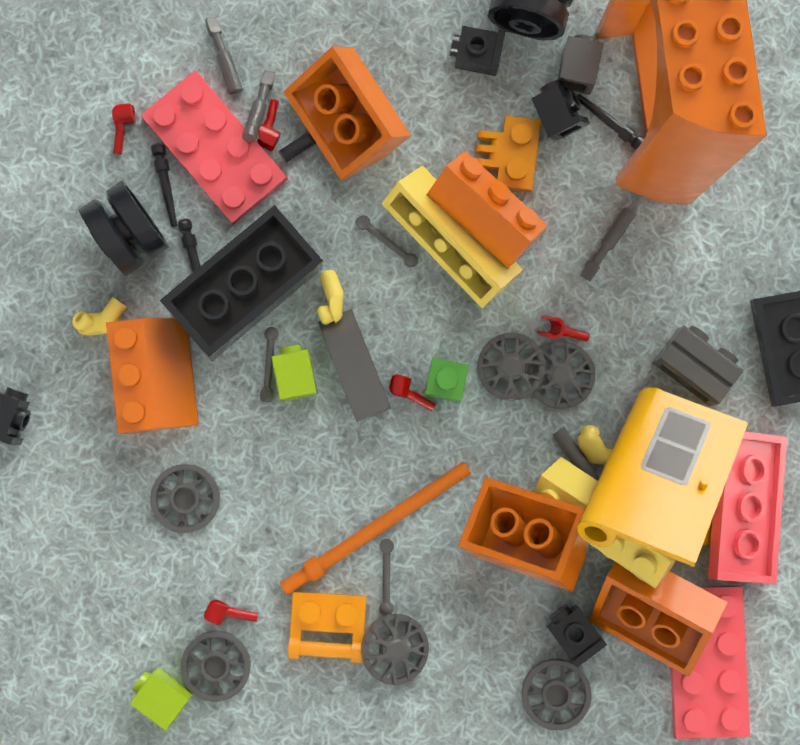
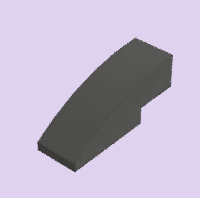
(355, 367)

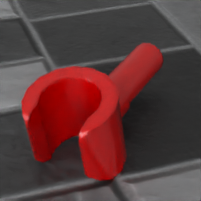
(122, 115)
(267, 135)
(559, 329)
(400, 387)
(218, 610)

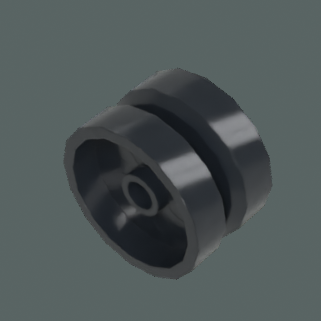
(531, 18)
(120, 230)

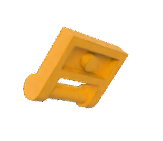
(328, 614)

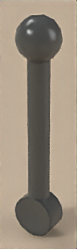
(364, 223)
(266, 393)
(386, 547)

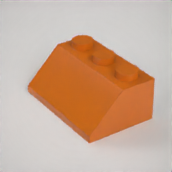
(346, 112)
(486, 209)
(151, 375)
(526, 533)
(661, 621)

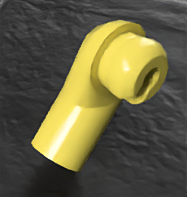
(593, 446)

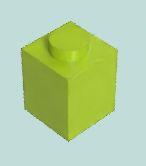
(294, 373)
(160, 697)

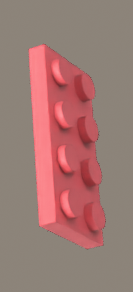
(212, 149)
(749, 513)
(716, 693)

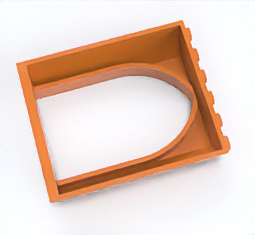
(694, 92)

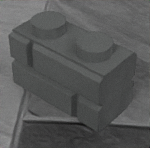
(698, 365)

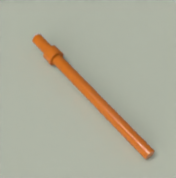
(315, 567)

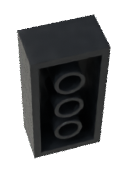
(242, 283)

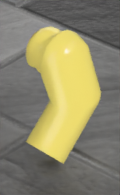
(334, 294)
(95, 323)

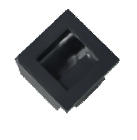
(482, 61)
(559, 110)
(13, 415)
(577, 650)

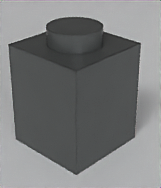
(580, 63)

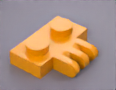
(512, 152)

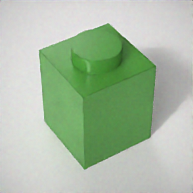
(446, 380)

